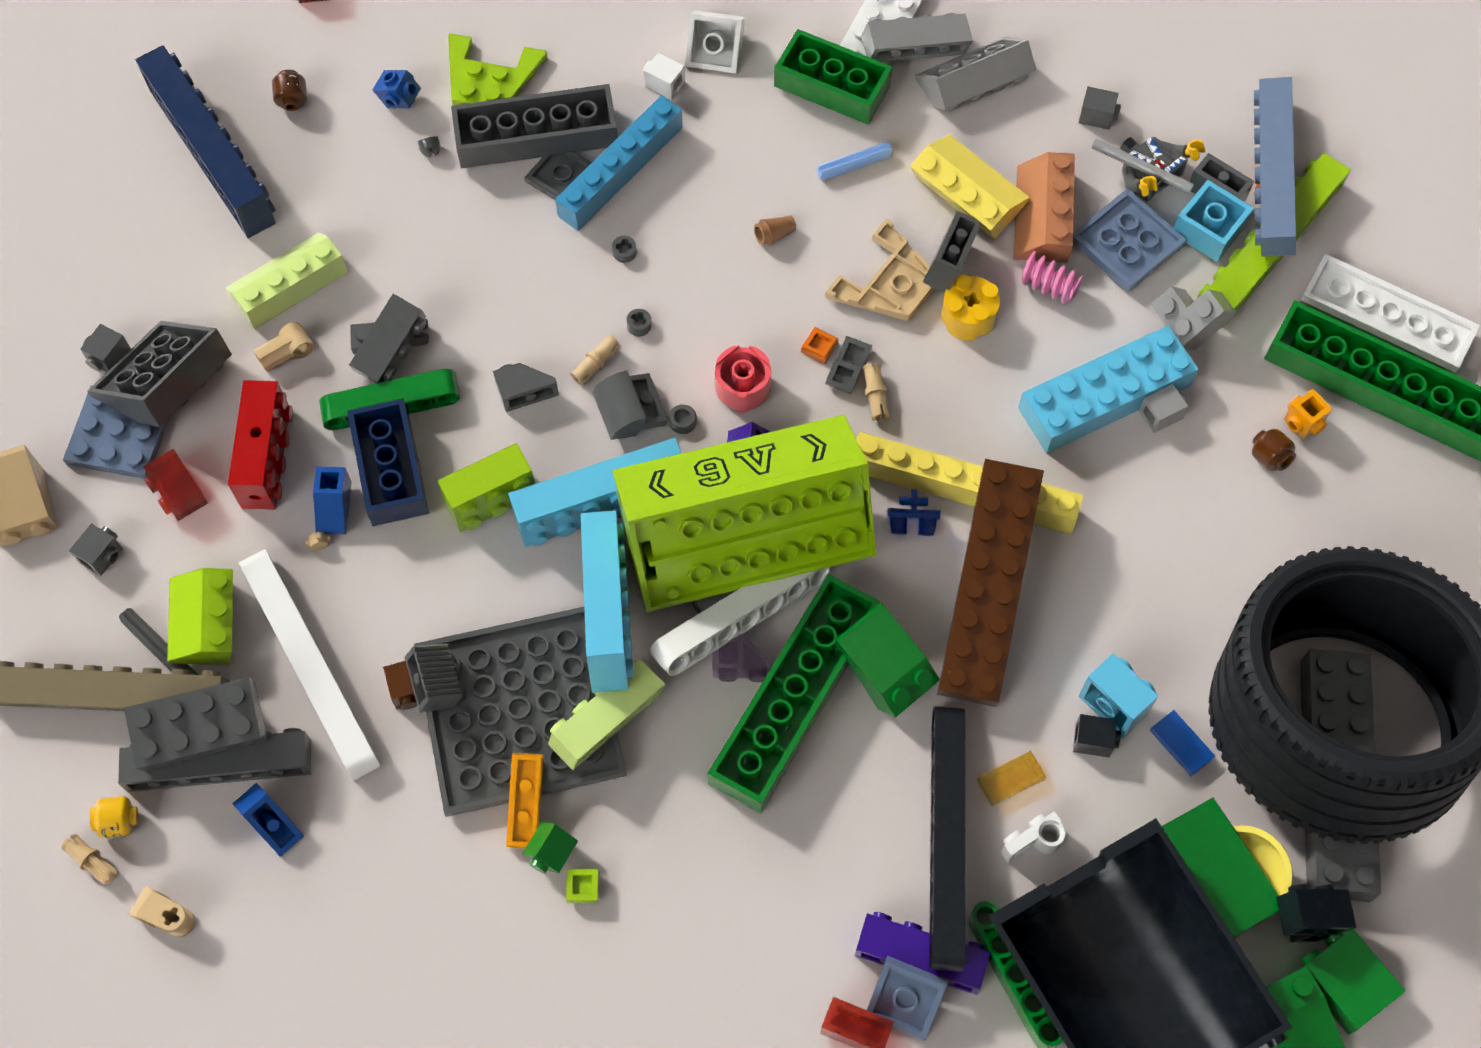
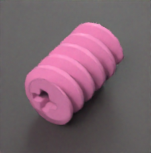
(1051, 279)

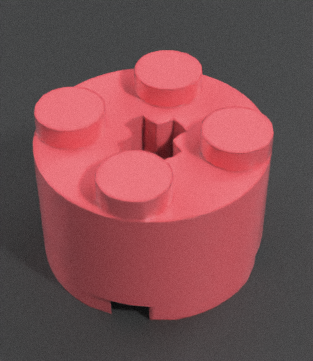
(742, 378)

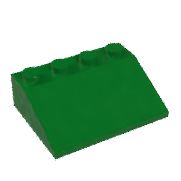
(1223, 867)

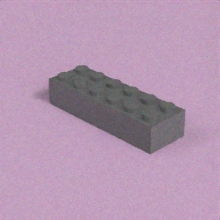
(534, 125)

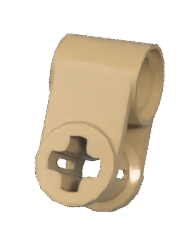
(160, 911)

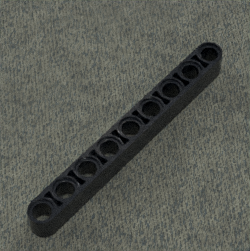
(947, 840)

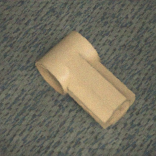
(290, 343)

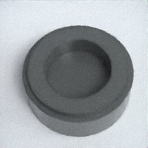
(682, 419)

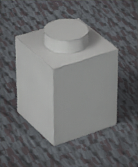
(1164, 408)

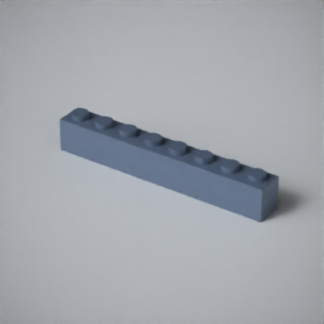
(1276, 167)

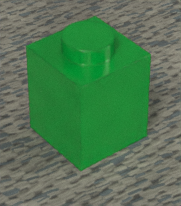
(549, 848)

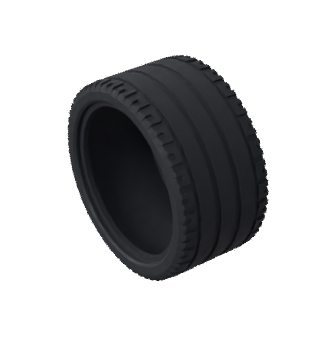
(1303, 772)

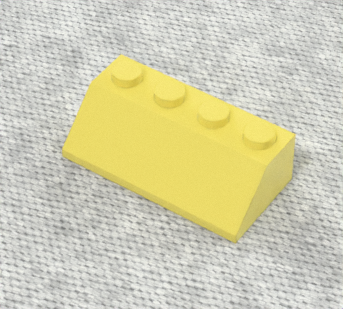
(969, 184)

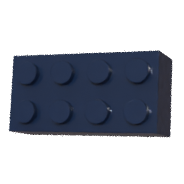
(387, 462)

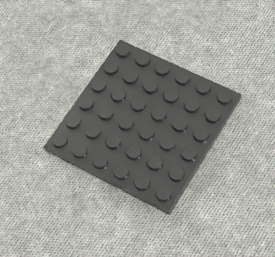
(514, 691)

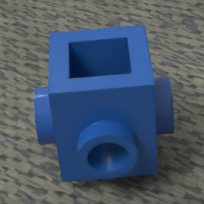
(396, 89)

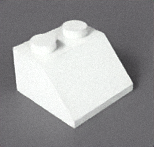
(714, 41)

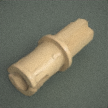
(89, 859)

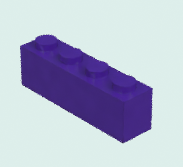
(910, 945)

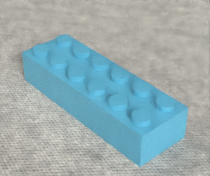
(1105, 388)
(557, 504)
(606, 602)

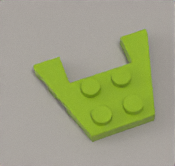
(483, 81)

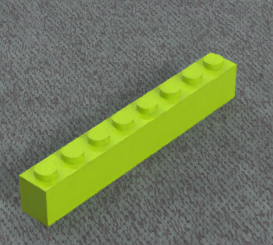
(1246, 266)

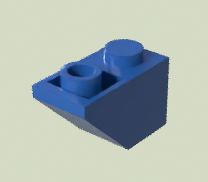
(331, 499)

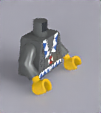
(1160, 154)

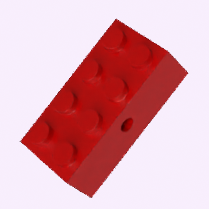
(260, 445)

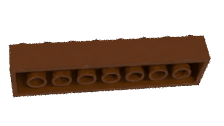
(990, 583)

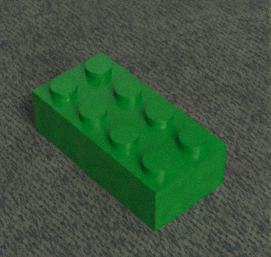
(832, 76)

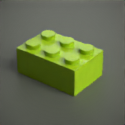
(483, 487)

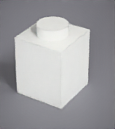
(664, 75)

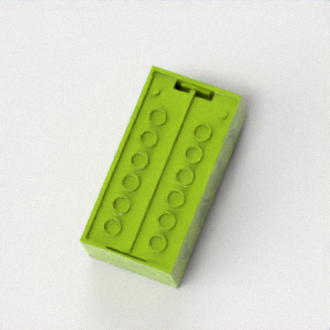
(746, 512)

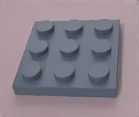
(1128, 240)
(112, 441)

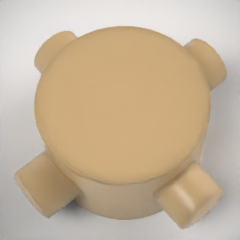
(317, 541)

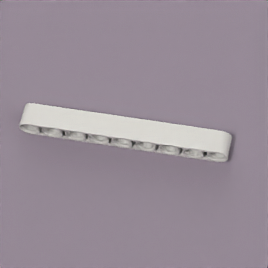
(309, 665)

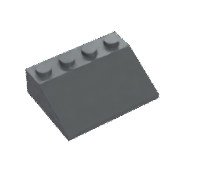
(162, 371)

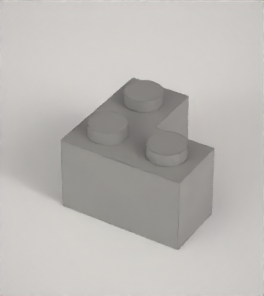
(1193, 320)

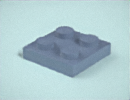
(907, 997)

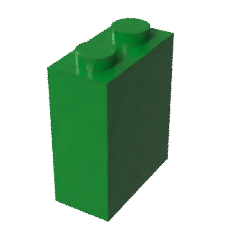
(1352, 980)

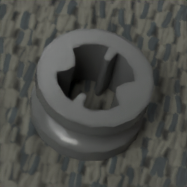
(630, 252)
(642, 329)

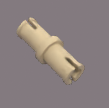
(595, 360)
(876, 391)

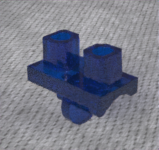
(926, 518)

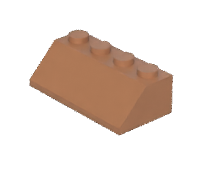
(1047, 218)

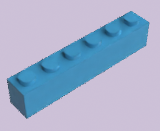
(619, 163)

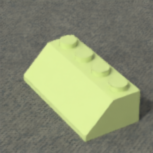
(287, 279)

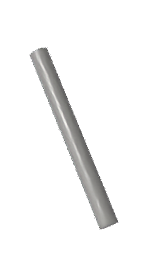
(1142, 166)

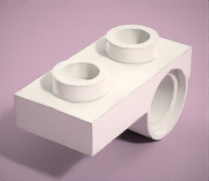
(1020, 842)

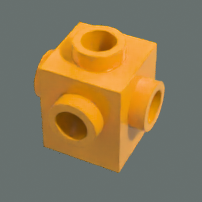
(1307, 414)

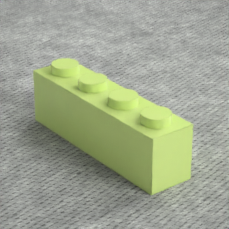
(603, 716)

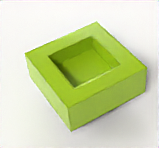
(582, 886)

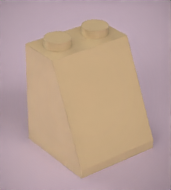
(24, 497)

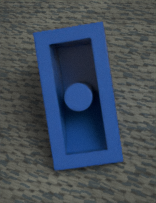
(268, 819)

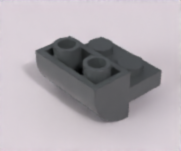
(629, 404)

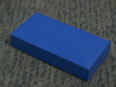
(1182, 743)

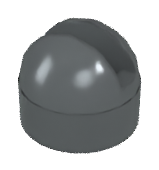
(428, 144)

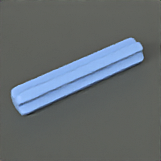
(854, 161)

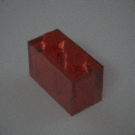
(174, 484)
(855, 1026)

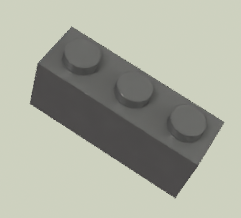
(952, 252)
(388, 340)

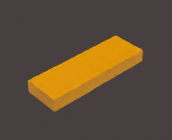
(524, 798)

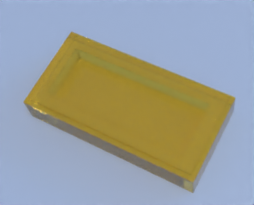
(1011, 778)

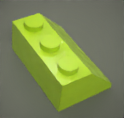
(200, 617)

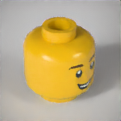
(113, 817)

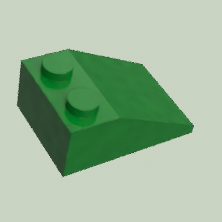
(887, 661)
(1306, 1011)

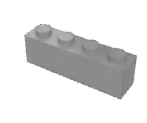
(917, 37)

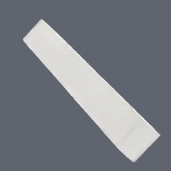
(728, 619)

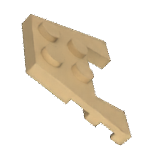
(896, 287)

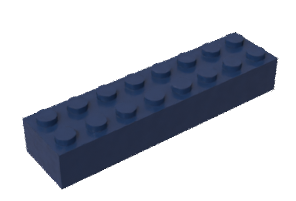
(207, 141)

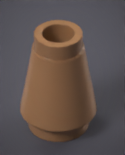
(773, 229)

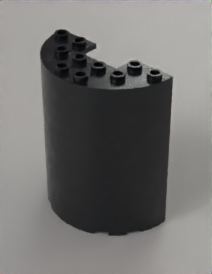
(1138, 955)

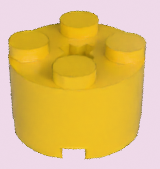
(970, 307)

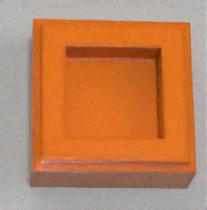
(819, 345)

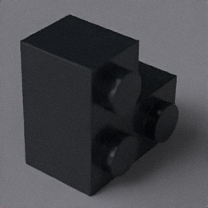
(1315, 912)

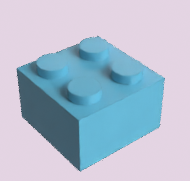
(1213, 220)
(1118, 694)

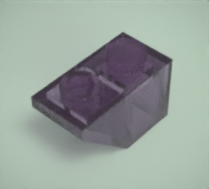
(740, 660)

